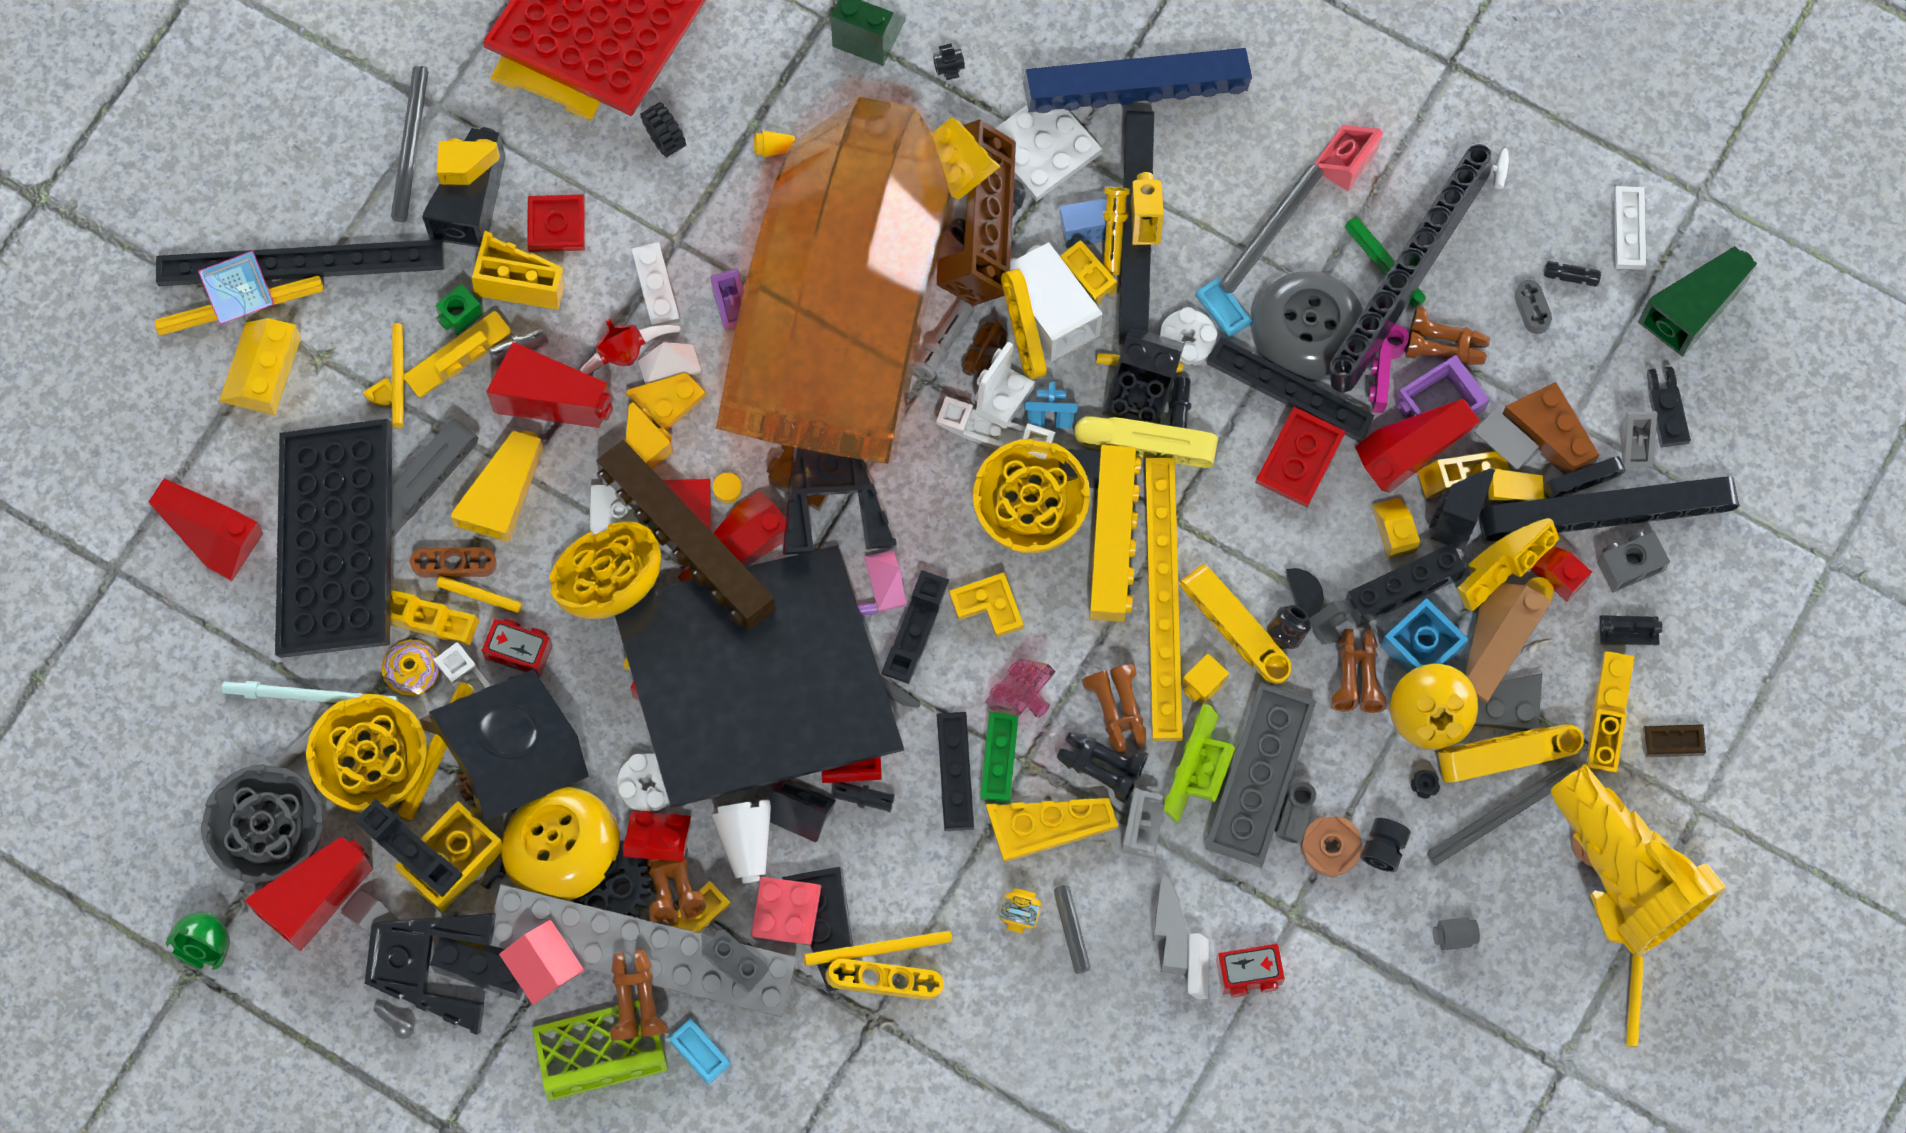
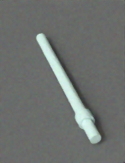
(254, 690)

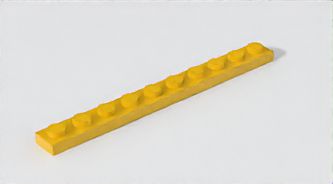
(1163, 600)

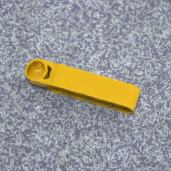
(1236, 624)
(1509, 752)

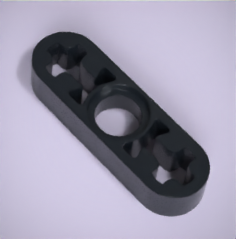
(1584, 478)

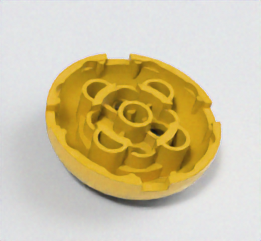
(1010, 471)
(606, 571)
(336, 739)
(571, 867)

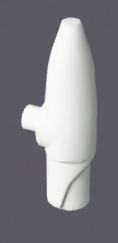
(1501, 169)

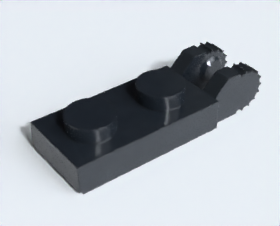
(1668, 404)

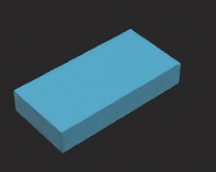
(1223, 308)
(699, 1051)

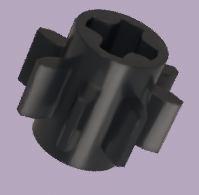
(949, 61)

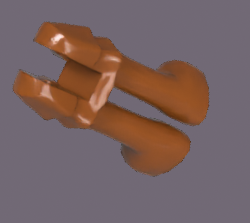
(1463, 337)
(1122, 678)
(1346, 697)
(690, 902)
(627, 1025)

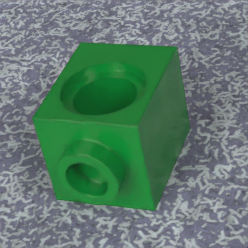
(458, 298)

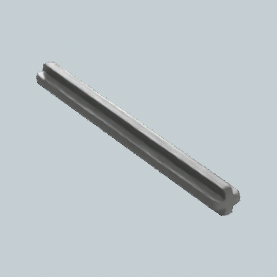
(409, 144)
(1271, 229)
(1499, 815)

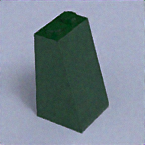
(1694, 302)

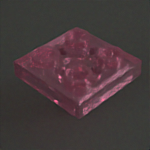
(1021, 689)

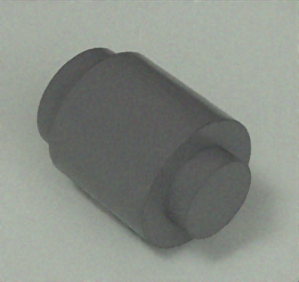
(1456, 933)

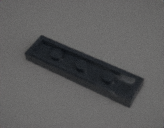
(955, 771)

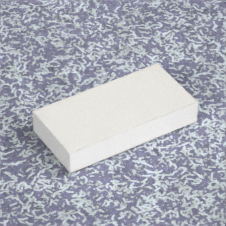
(1198, 966)

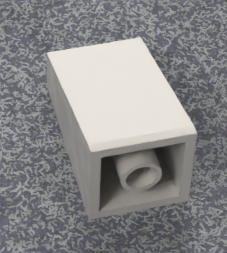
(1060, 305)

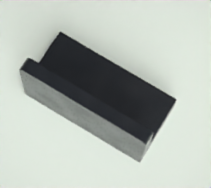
(799, 809)

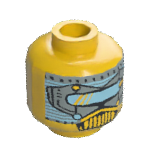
(1019, 910)

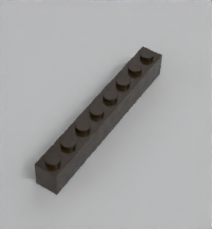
(685, 535)

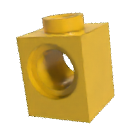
(1204, 679)

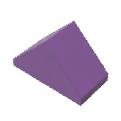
(728, 296)

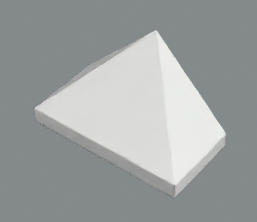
(669, 361)

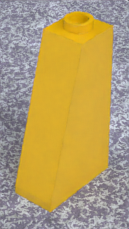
(500, 490)

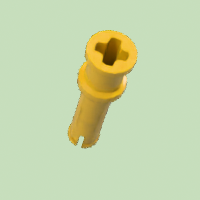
(1115, 213)

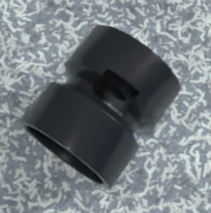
(1387, 841)

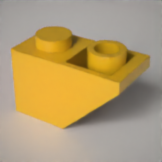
(464, 161)
(645, 438)

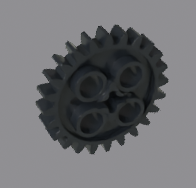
(633, 875)

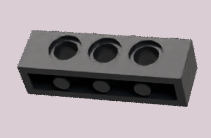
(1406, 584)

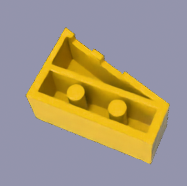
(515, 276)

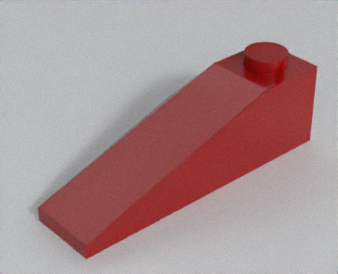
(749, 530)

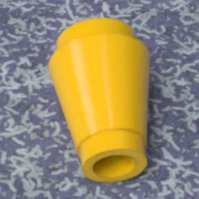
(771, 143)

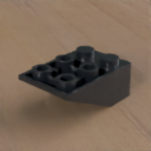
(1143, 377)

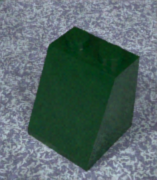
(865, 29)

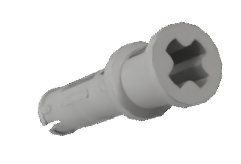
(936, 350)

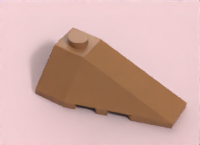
(1500, 634)

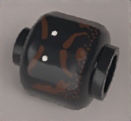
(1289, 627)

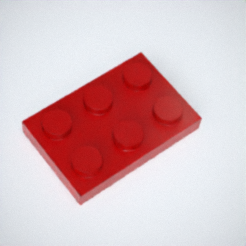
(1300, 457)

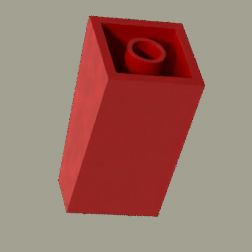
(547, 390)
(312, 891)

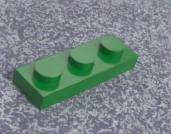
(999, 757)

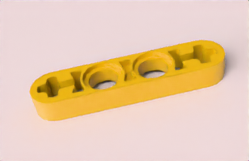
(1023, 324)
(884, 974)

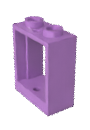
(1458, 376)

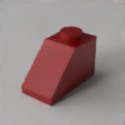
(1563, 571)

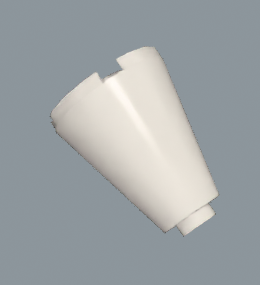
(744, 837)

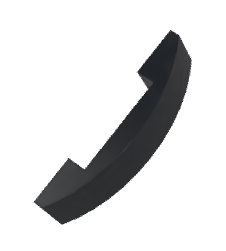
(916, 627)
(408, 848)

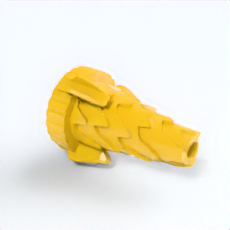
(1646, 881)

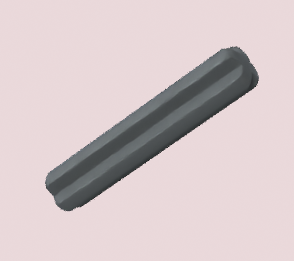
(1072, 929)

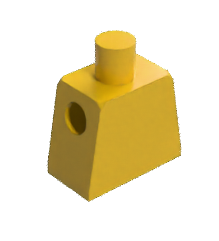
(1146, 202)

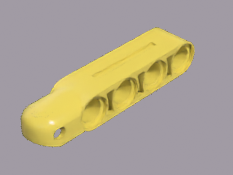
(1150, 439)

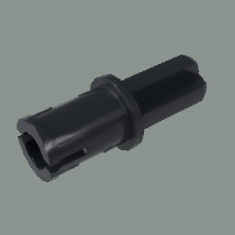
(1180, 402)

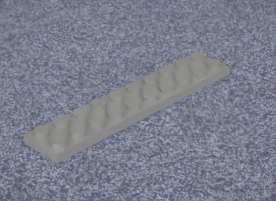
(673, 952)

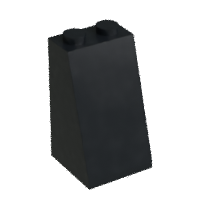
(465, 211)

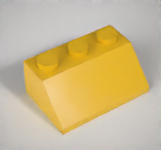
(261, 365)

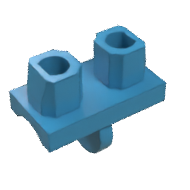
(1064, 411)

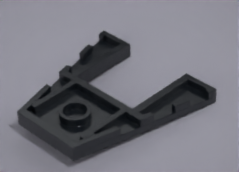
(830, 474)
(401, 962)

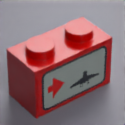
(517, 646)
(1250, 970)

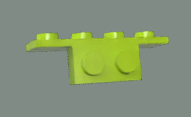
(1202, 766)

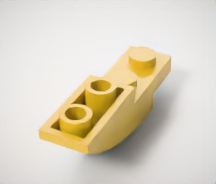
(1509, 555)
(1609, 712)

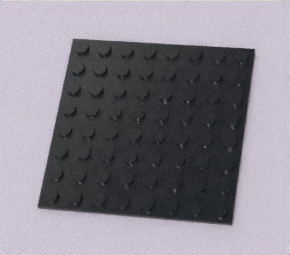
(763, 702)

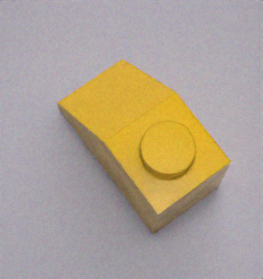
(1396, 528)

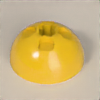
(1432, 692)

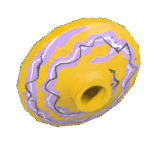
(414, 680)

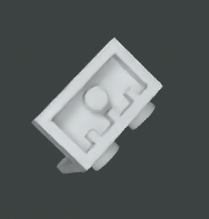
(1002, 389)

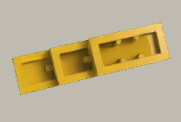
(431, 618)

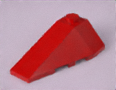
(1408, 445)
(210, 529)

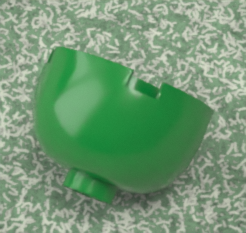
(199, 940)

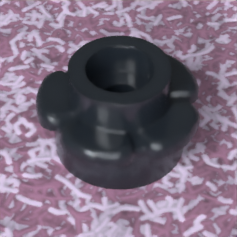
(1425, 776)

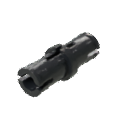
(863, 796)

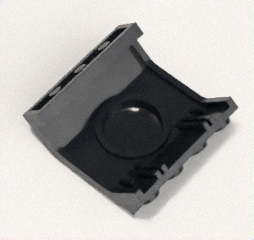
(509, 744)

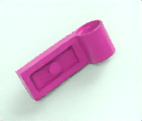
(1381, 367)

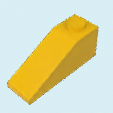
(1443, 473)

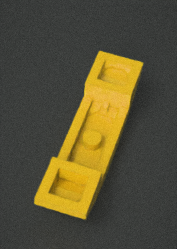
(515, 75)

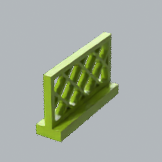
(598, 1074)

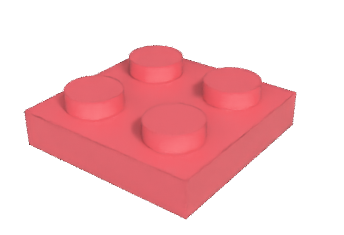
(785, 911)

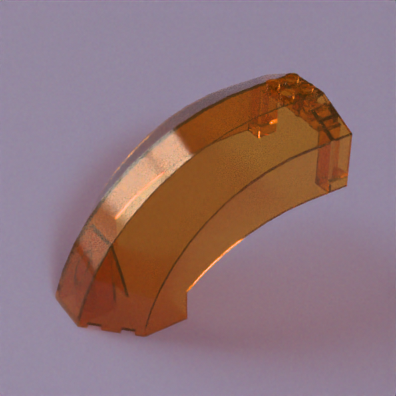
(840, 286)

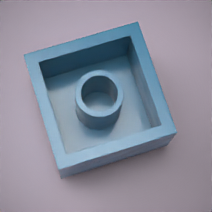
(1424, 639)

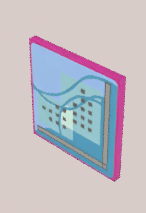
(236, 287)

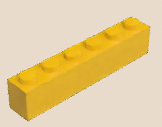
(1113, 533)

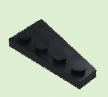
(832, 920)

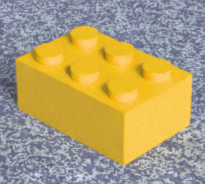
(464, 844)

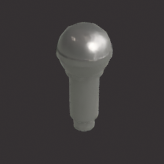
(402, 1027)

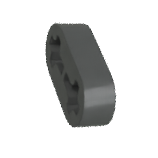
(1538, 304)

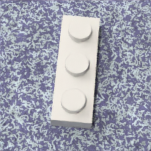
(1629, 228)
(655, 285)

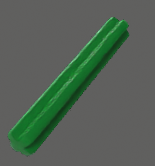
(1377, 253)

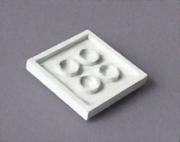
(1048, 148)

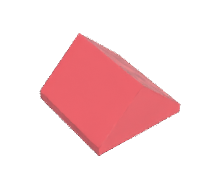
(1349, 154)
(541, 961)

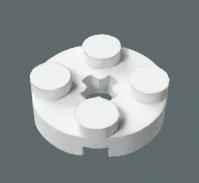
(1203, 333)
(630, 790)

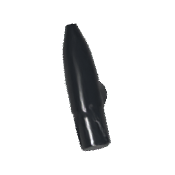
(493, 872)

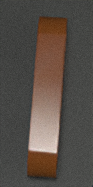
(474, 554)

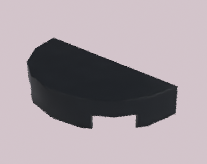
(1305, 590)

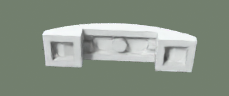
(962, 420)
(460, 668)

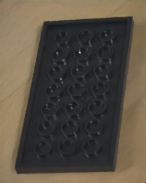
(334, 539)

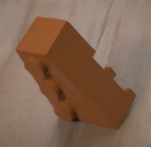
(1554, 427)

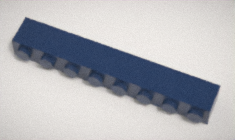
(1137, 80)

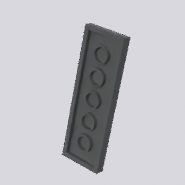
(1260, 775)

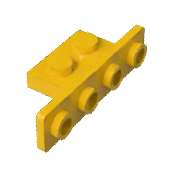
(457, 354)

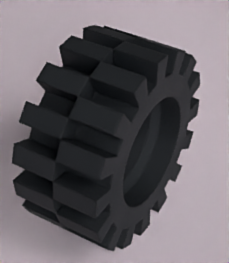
(663, 129)

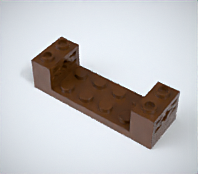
(977, 270)

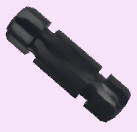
(1572, 273)

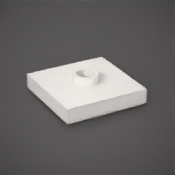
(607, 509)

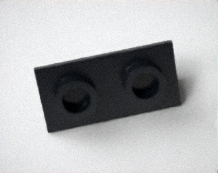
(1630, 630)

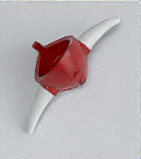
(622, 344)

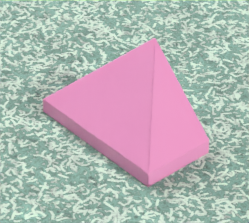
(886, 580)

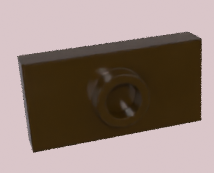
(1674, 740)

